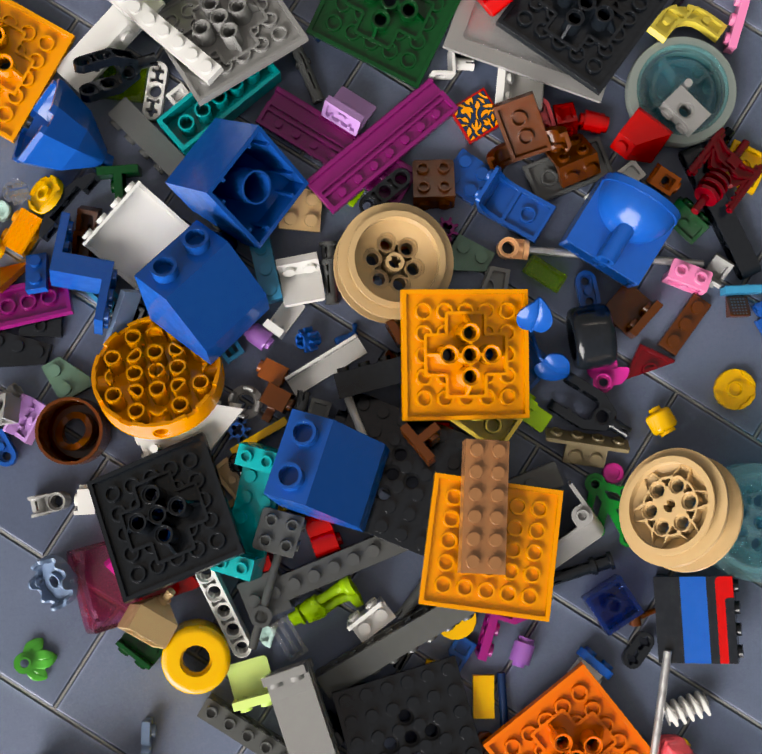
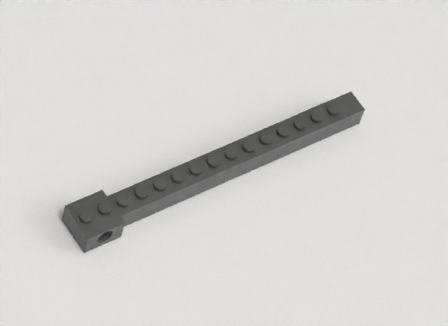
(354, 557)

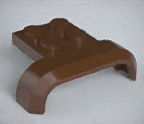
(524, 132)

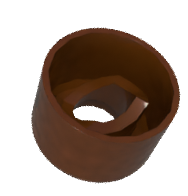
(51, 431)

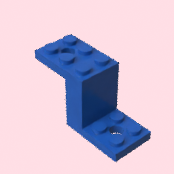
(83, 273)

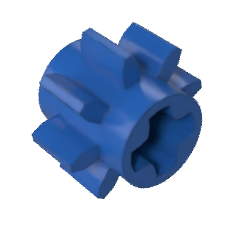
(308, 339)
(244, 429)

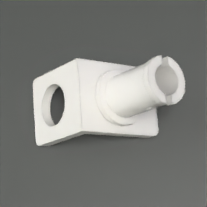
(453, 64)

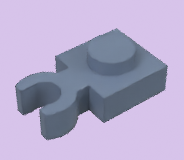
(148, 731)

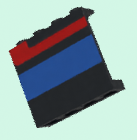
(698, 619)

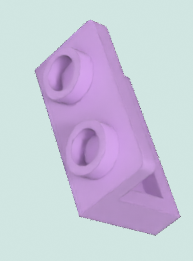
(29, 412)

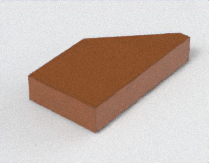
(10, 274)

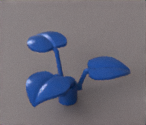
(539, 318)

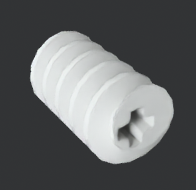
(686, 708)

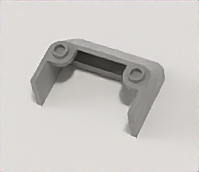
(587, 531)

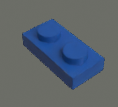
(37, 273)

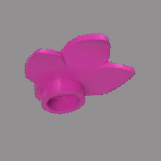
(613, 374)

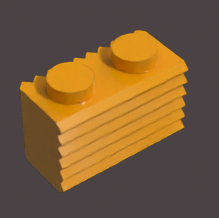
(22, 232)

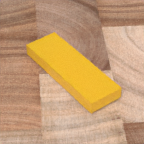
(263, 433)

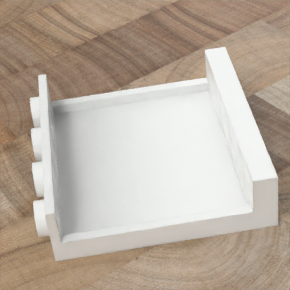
(134, 231)

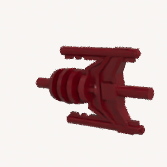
(725, 173)

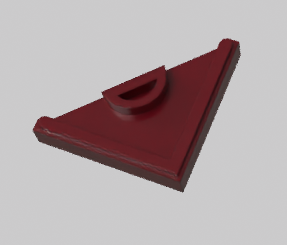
(646, 360)

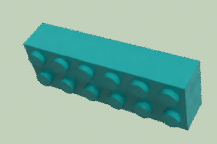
(188, 121)

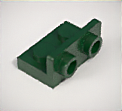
(690, 225)
(144, 655)

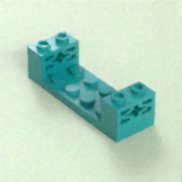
(248, 505)

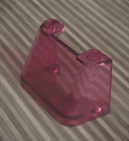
(98, 588)

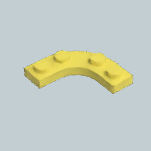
(687, 16)

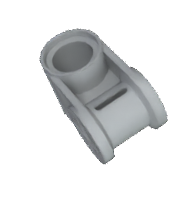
(46, 503)

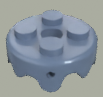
(54, 581)

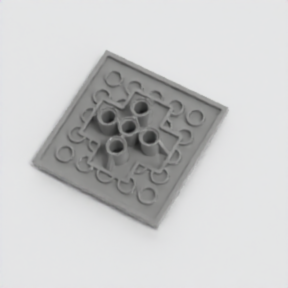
(236, 35)

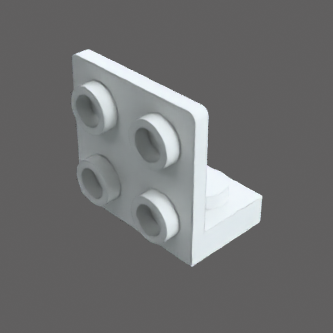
(513, 85)
(301, 279)
(371, 619)

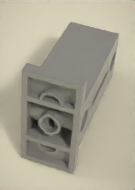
(301, 709)

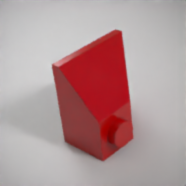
(641, 137)

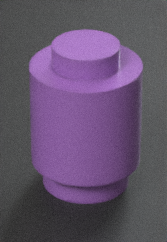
(259, 336)
(522, 651)

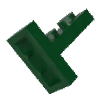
(119, 174)

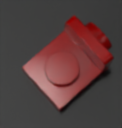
(566, 116)

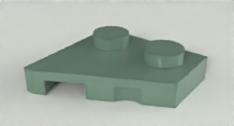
(470, 255)
(66, 378)

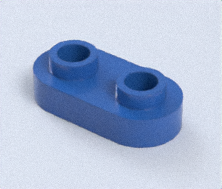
(587, 291)
(7, 445)
(589, 656)

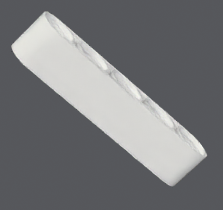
(227, 617)

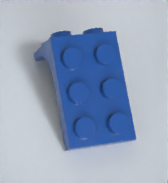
(513, 206)

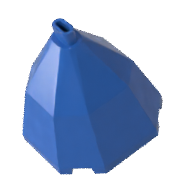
(61, 133)

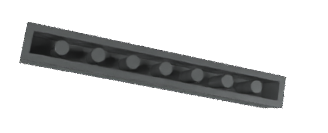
(147, 137)
(388, 647)

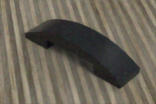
(85, 183)

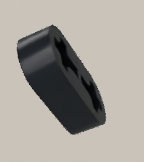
(641, 653)

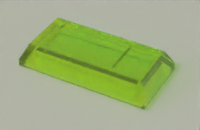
(544, 273)

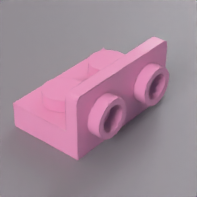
(687, 277)

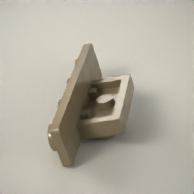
(586, 448)

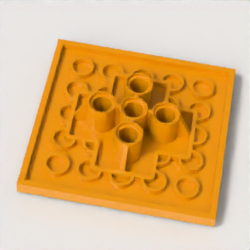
(34, 54)
(437, 387)

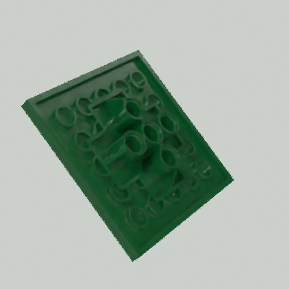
(398, 47)

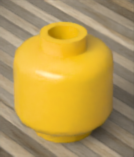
(661, 421)

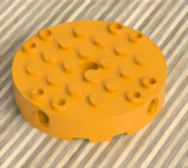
(154, 382)

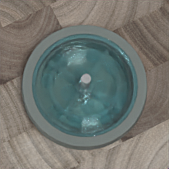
(695, 67)

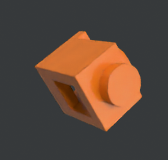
(657, 174)

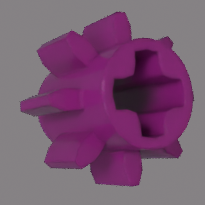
(448, 224)

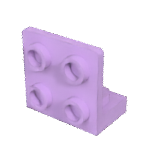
(348, 110)

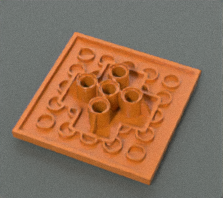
(573, 709)

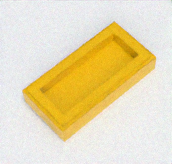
(483, 696)

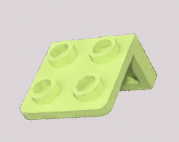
(247, 684)

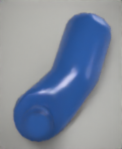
(339, 339)

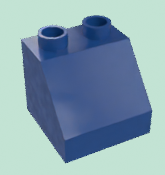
(238, 180)
(201, 292)
(326, 470)

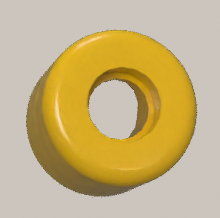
(203, 634)

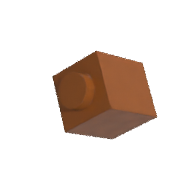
(272, 372)

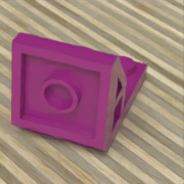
(490, 628)

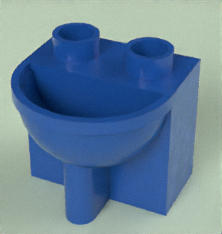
(621, 228)

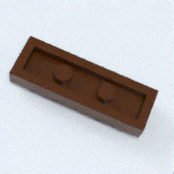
(684, 324)

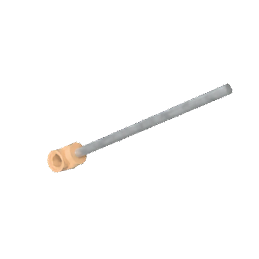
(521, 250)
(661, 699)

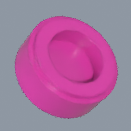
(613, 473)

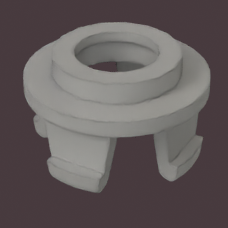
(242, 390)

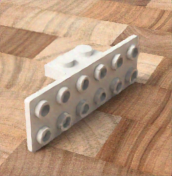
(111, 31)

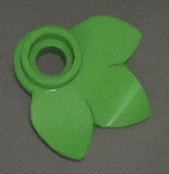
(38, 660)

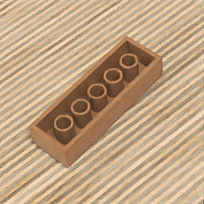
(483, 507)

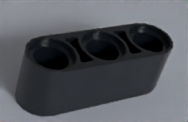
(390, 184)

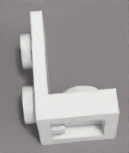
(283, 319)

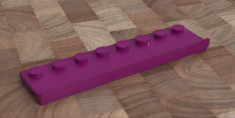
(315, 135)
(381, 145)

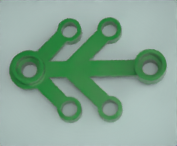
(608, 505)

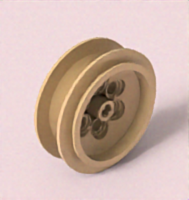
(398, 226)
(712, 521)

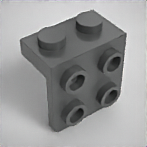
(279, 532)

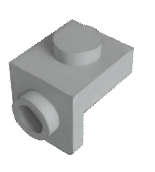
(720, 267)

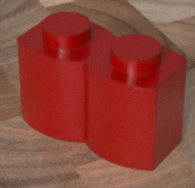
(323, 536)

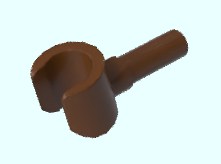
(637, 621)

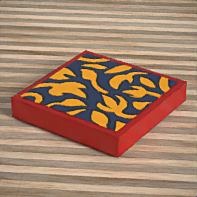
(476, 116)

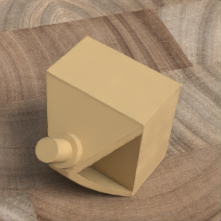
(151, 620)

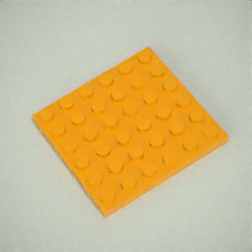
(530, 554)

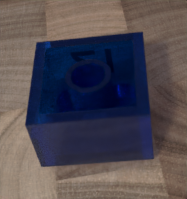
(612, 604)

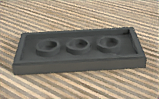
(544, 179)

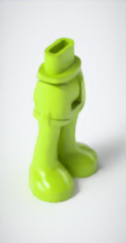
(319, 605)

